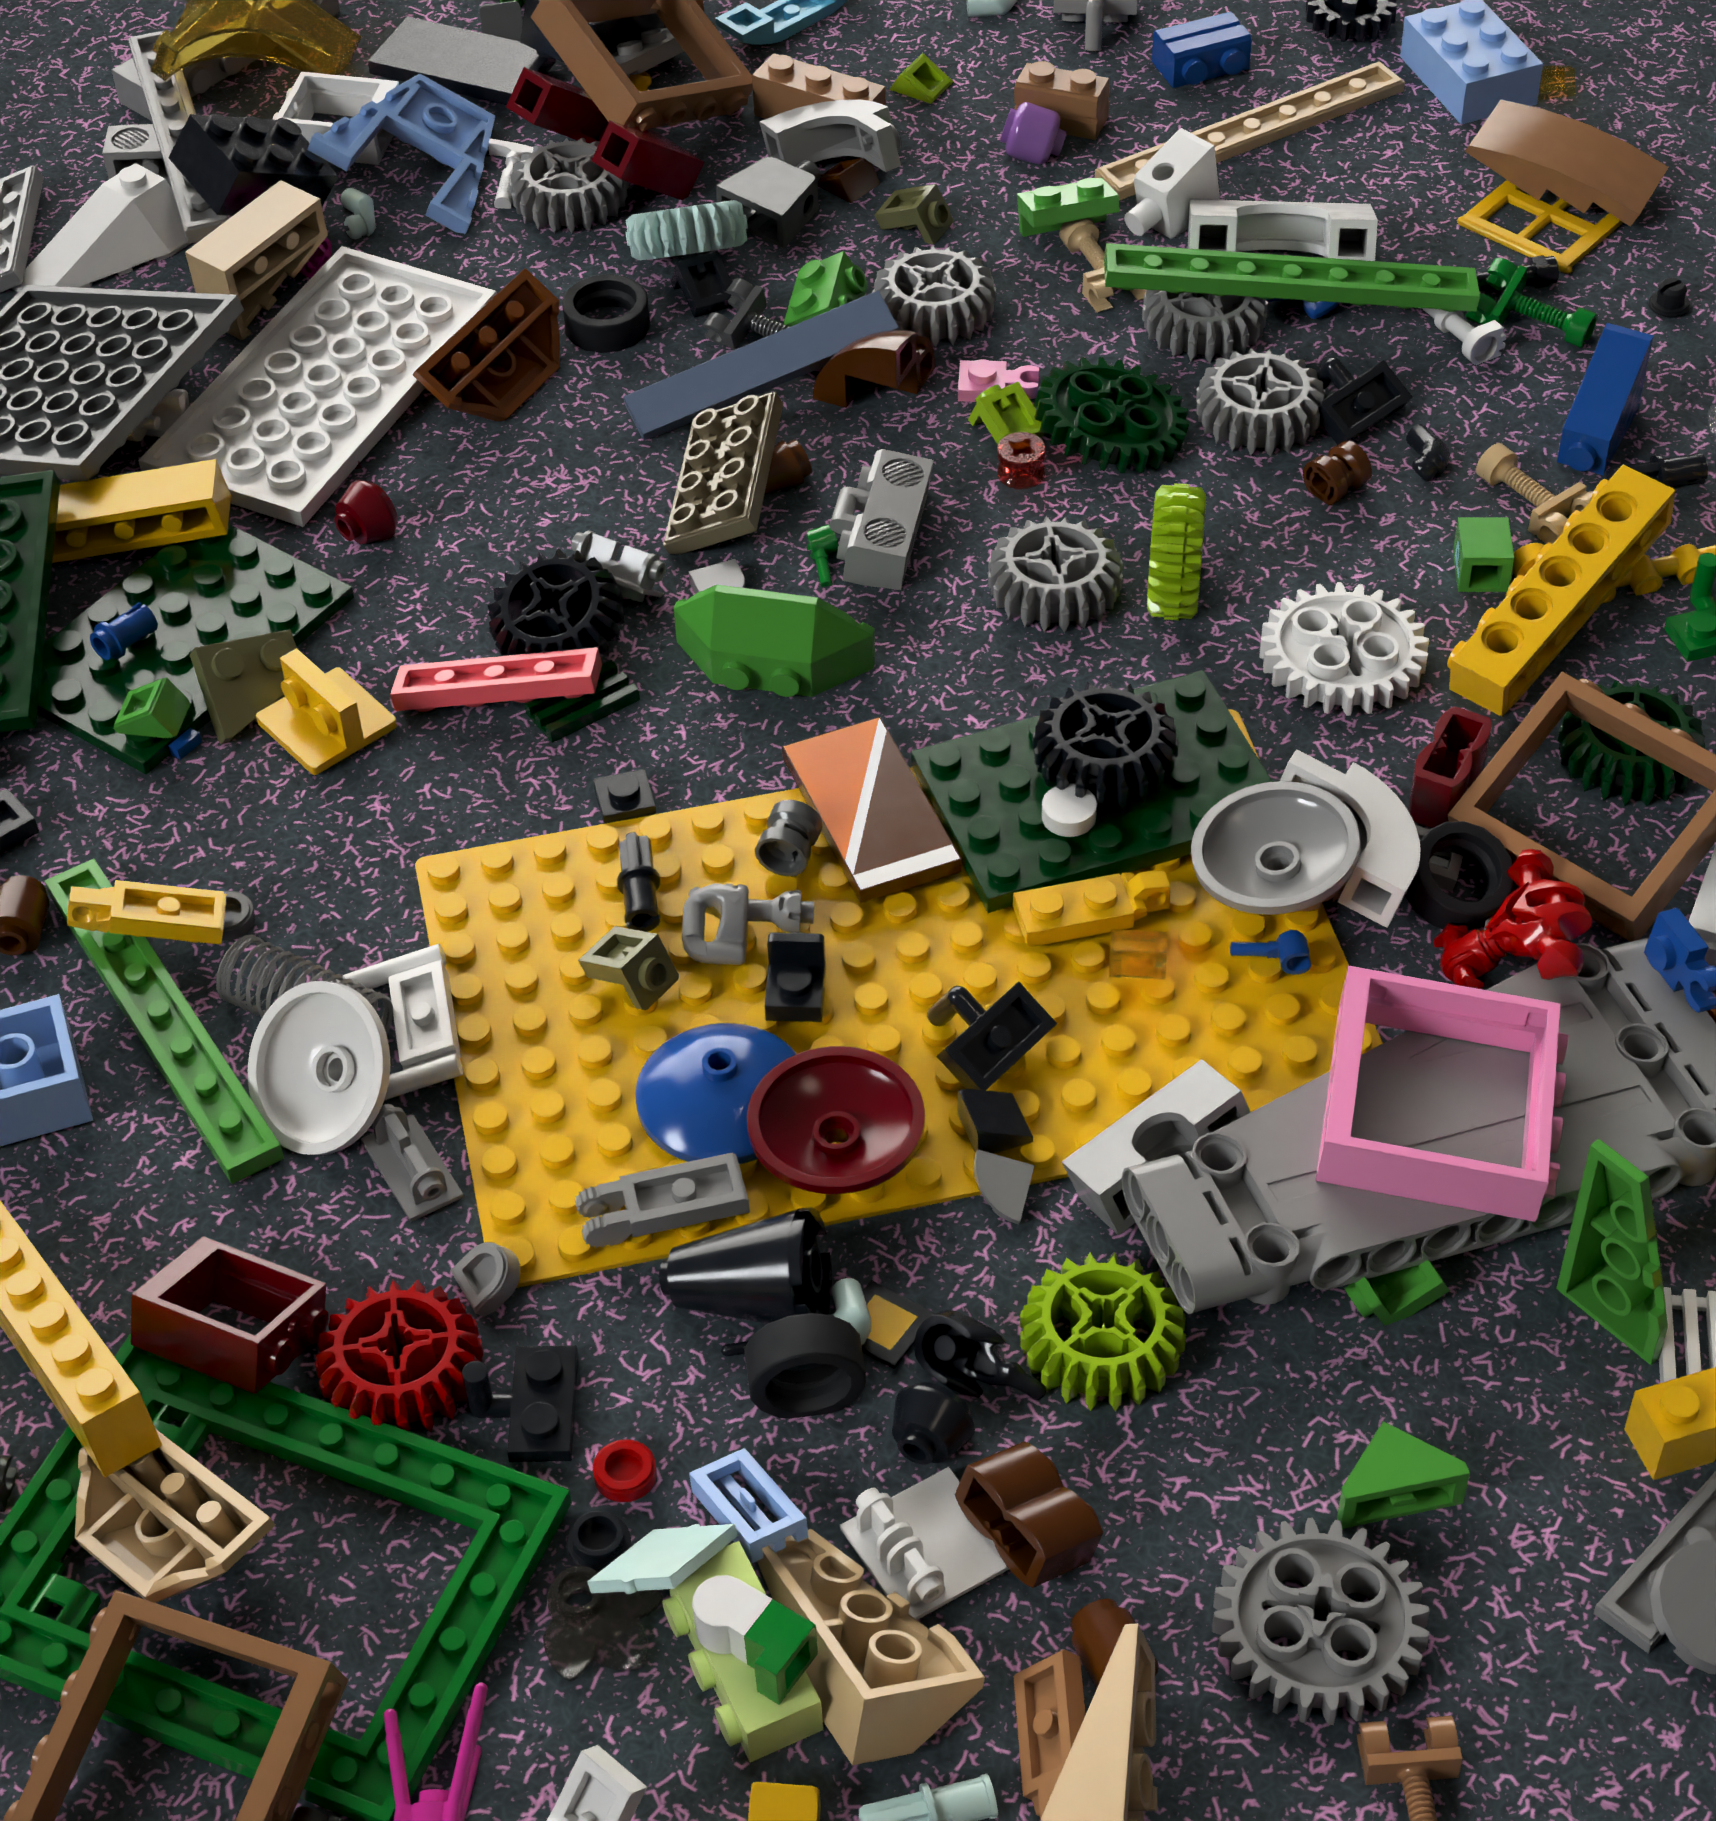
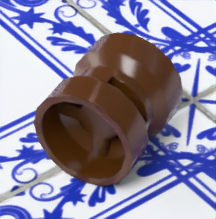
(1342, 470)

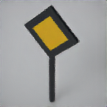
(892, 1325)

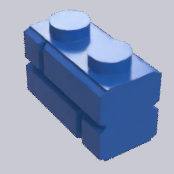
(1201, 49)

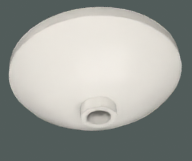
(319, 1067)

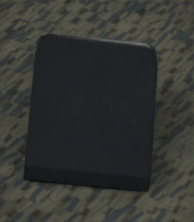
(992, 1120)

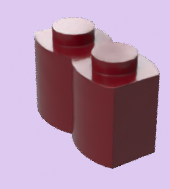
(1448, 765)

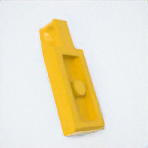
(1089, 906)
(149, 911)

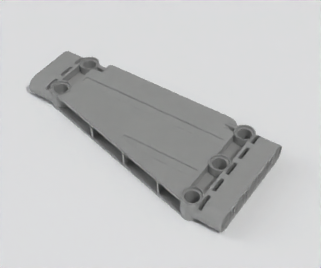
(1246, 1201)

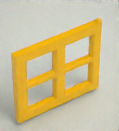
(1507, 192)

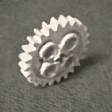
(1313, 661)

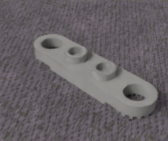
(643, 54)

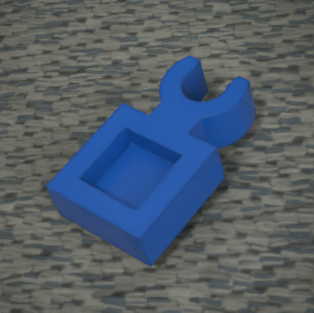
(1679, 957)

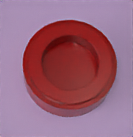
(624, 1470)

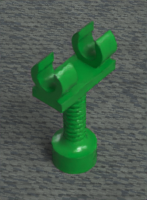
(1512, 279)

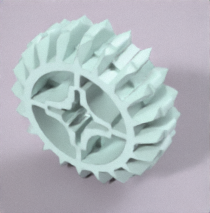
(686, 230)

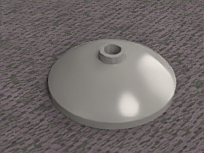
(1275, 847)

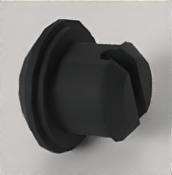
(1670, 299)

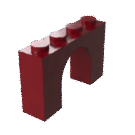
(623, 151)

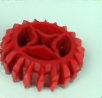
(365, 1344)

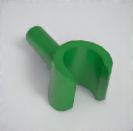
(822, 543)

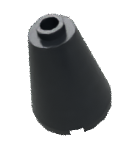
(753, 1270)

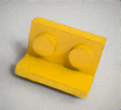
(322, 714)

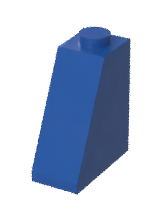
(1606, 399)

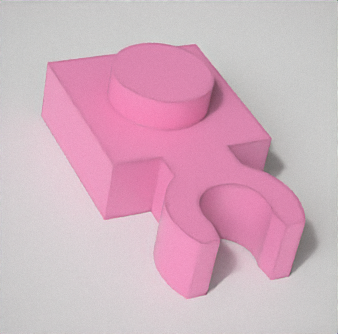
(982, 374)

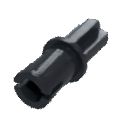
(1672, 471)
(638, 883)

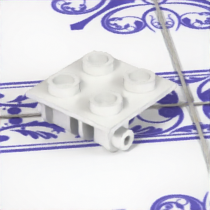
(922, 1544)

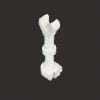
(1478, 343)

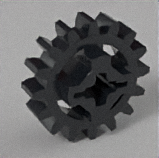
(1351, 17)

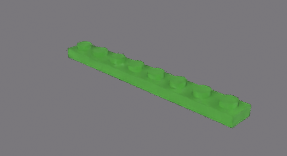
(1291, 277)
(173, 1037)

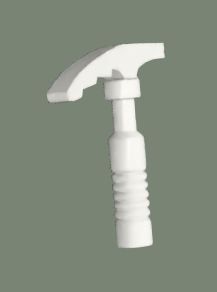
(512, 152)

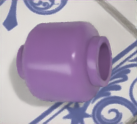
(1032, 133)

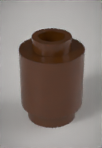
(22, 914)
(1096, 1634)

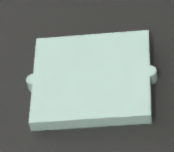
(663, 1559)

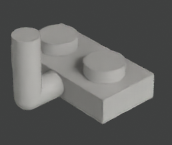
(1094, 13)

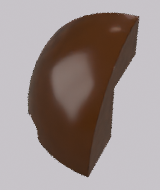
(886, 358)

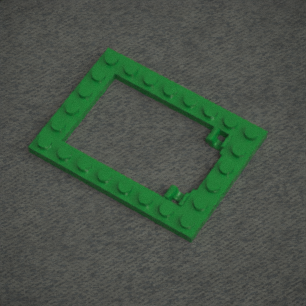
(349, 1776)

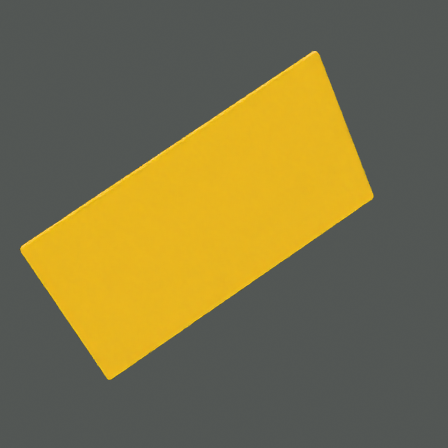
(561, 1053)

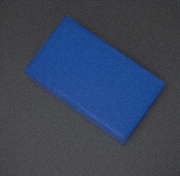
(185, 743)

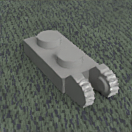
(663, 1199)

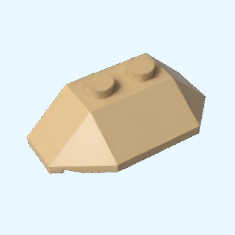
(164, 1522)

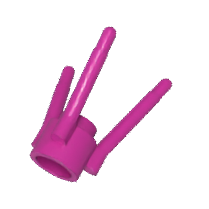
(437, 1803)

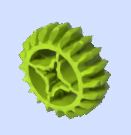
(1176, 551)
(1103, 1347)

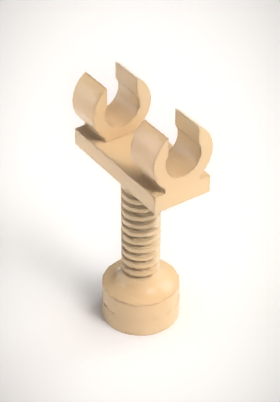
(1083, 237)
(1549, 516)

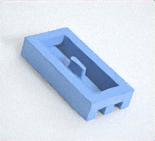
(789, 1517)

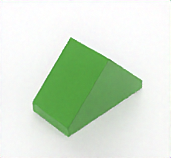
(1400, 1478)

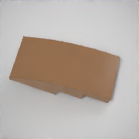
(1568, 158)

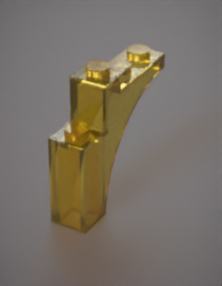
(270, 30)

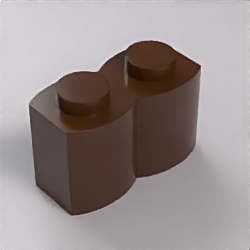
(1029, 1514)

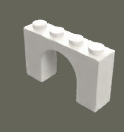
(1311, 227)

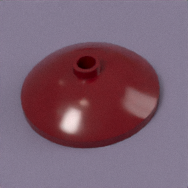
(830, 1099)

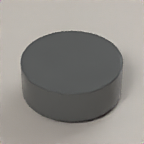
(238, 915)

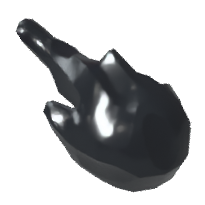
(965, 1350)

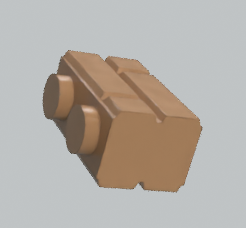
(1074, 95)

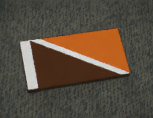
(871, 809)

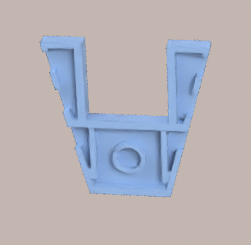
(432, 121)

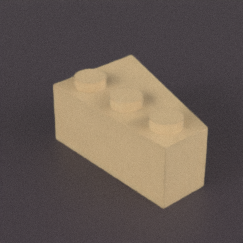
(258, 250)

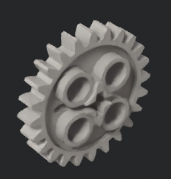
(1311, 1669)

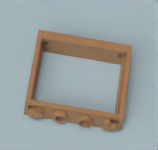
(609, 87)
(1629, 723)
(88, 1690)

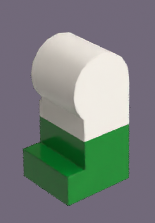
(757, 1631)

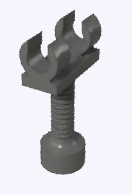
(750, 303)

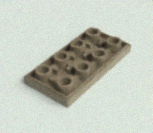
(724, 473)

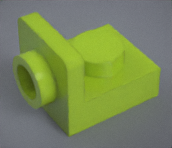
(1005, 411)

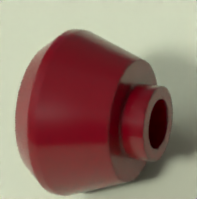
(365, 513)

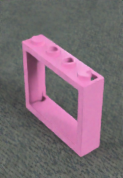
(1461, 1015)

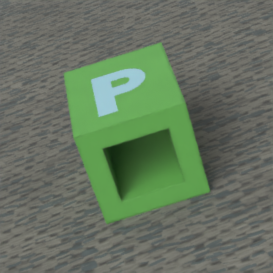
(1483, 554)

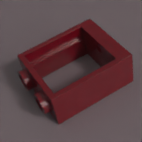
(169, 1321)

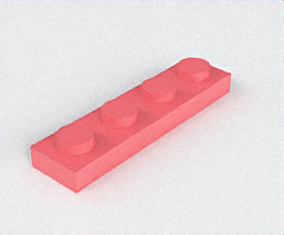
(496, 679)

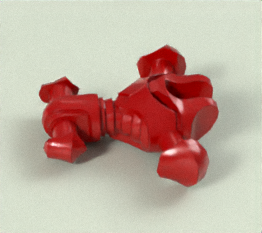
(1531, 922)

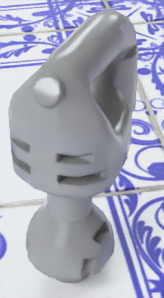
(734, 910)

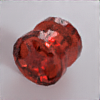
(1021, 460)

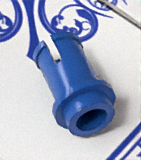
(114, 637)

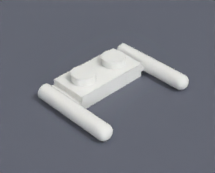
(421, 1017)

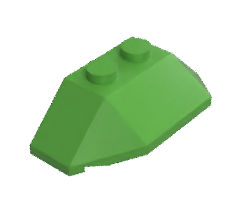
(772, 640)

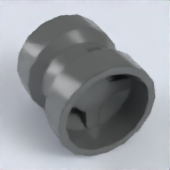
(788, 838)

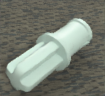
(958, 1801)

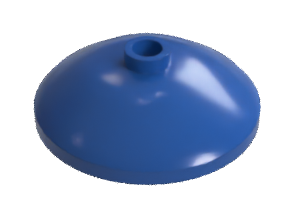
(695, 1106)

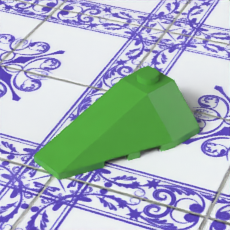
(1615, 1255)

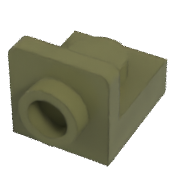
(916, 207)
(633, 960)

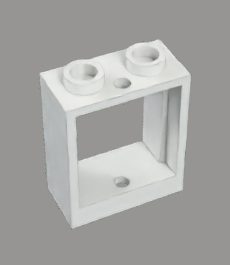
(335, 96)

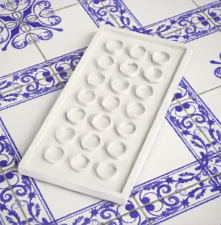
(320, 383)

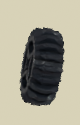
(572, 589)
(1105, 744)

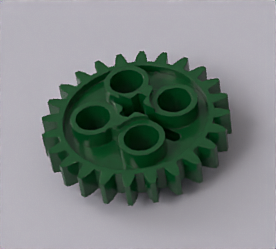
(1111, 414)

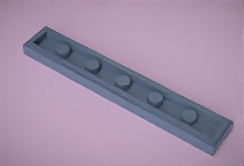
(756, 366)

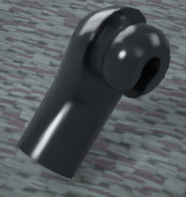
(1433, 452)

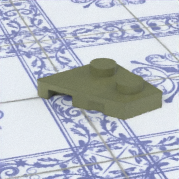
(240, 678)

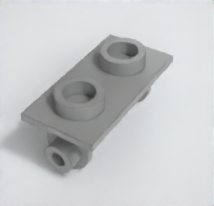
(635, 570)
(410, 1163)

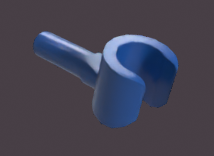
(1289, 947)

